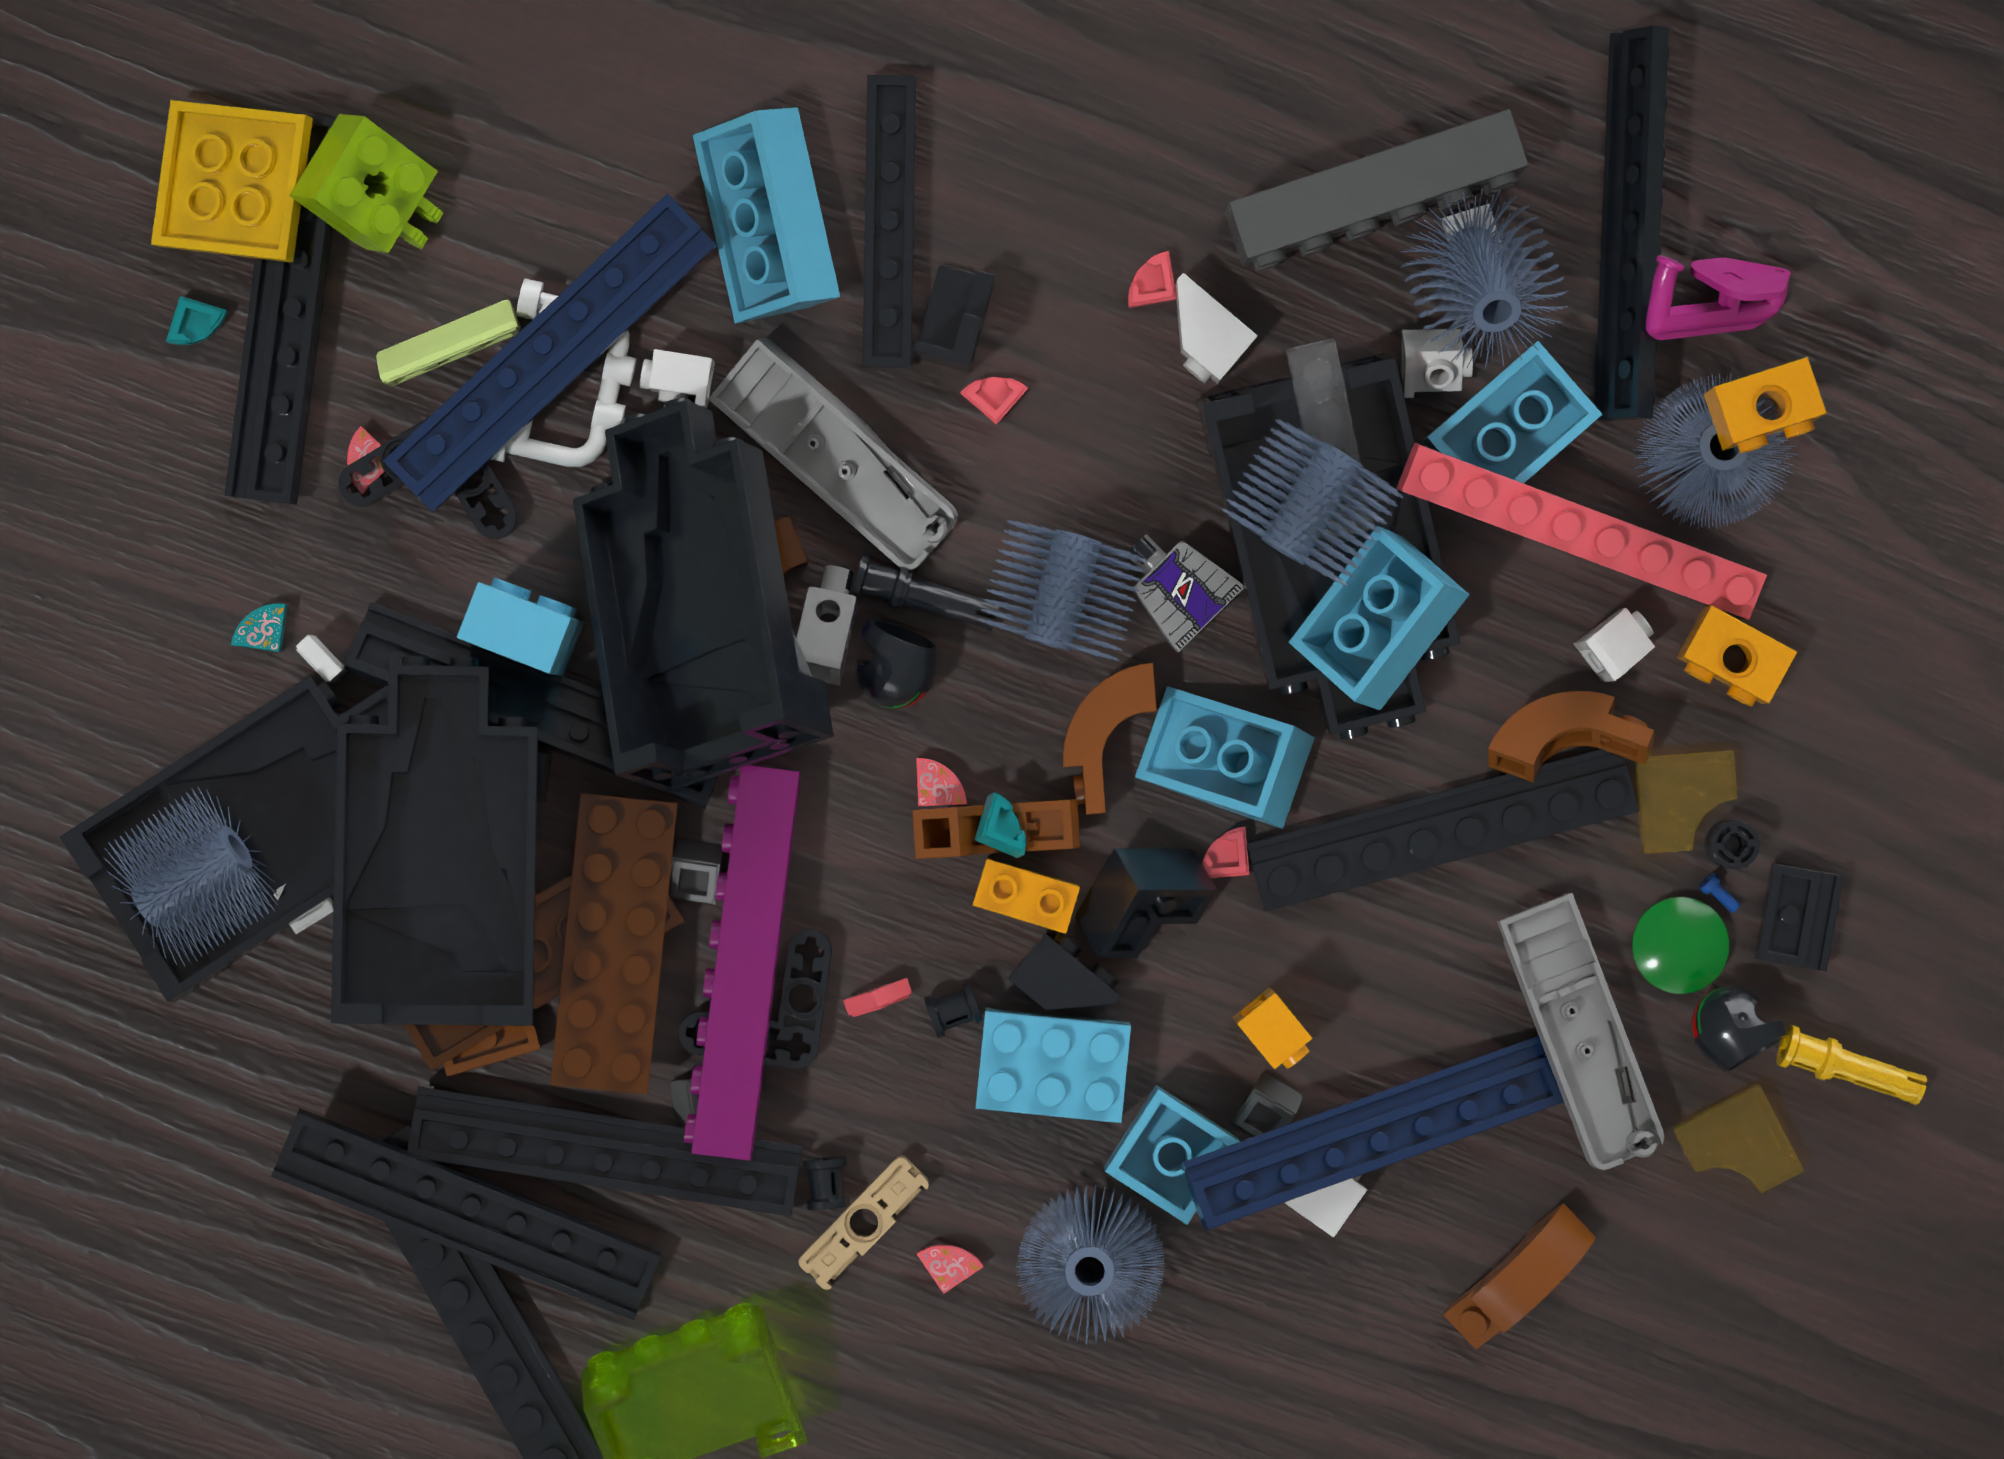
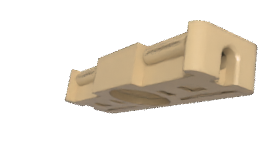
(839, 1243)

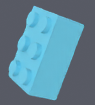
(1517, 418)
(1381, 622)
(519, 629)
(1053, 1065)

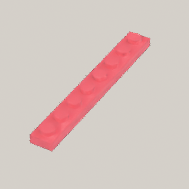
(1581, 531)

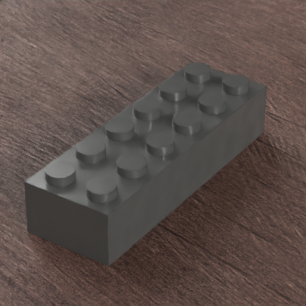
(1376, 189)

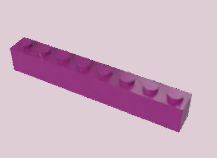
(745, 962)

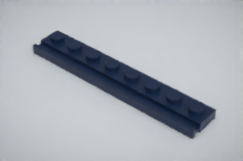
(550, 353)
(1371, 1133)

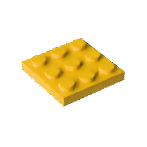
(231, 180)

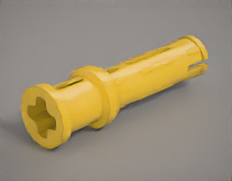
(1830, 1060)

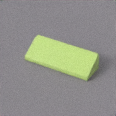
(448, 343)

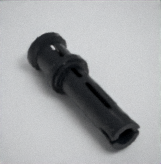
(901, 588)

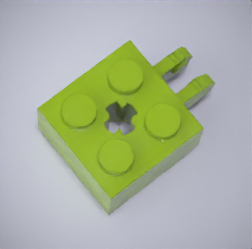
(392, 187)

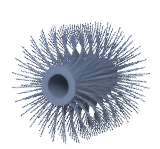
(1483, 278)
(1701, 465)
(1312, 501)
(1063, 588)
(191, 876)
(1096, 1284)

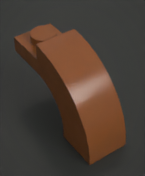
(1093, 721)
(1562, 723)
(954, 829)
(1522, 1278)

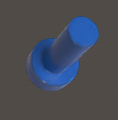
(1711, 885)

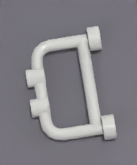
(607, 413)

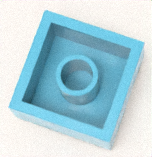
(1157, 1144)

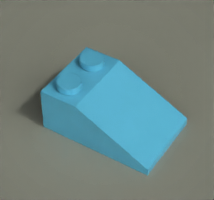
(1225, 756)

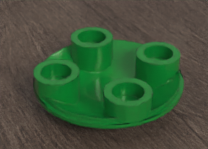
(1680, 945)

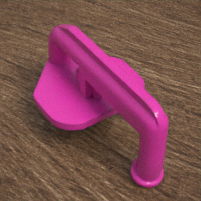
(1734, 279)

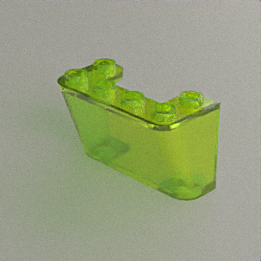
(693, 1391)

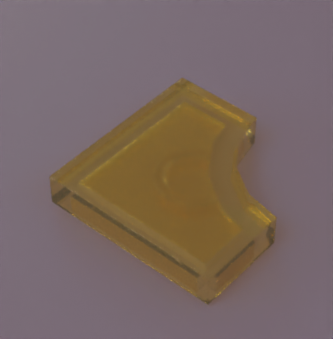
(1678, 793)
(1740, 1137)

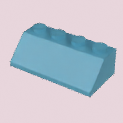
(766, 214)

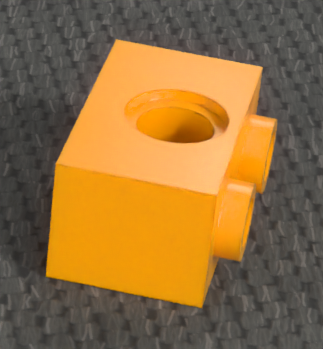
(1787, 386)
(1764, 664)
(1026, 895)
(1273, 1030)

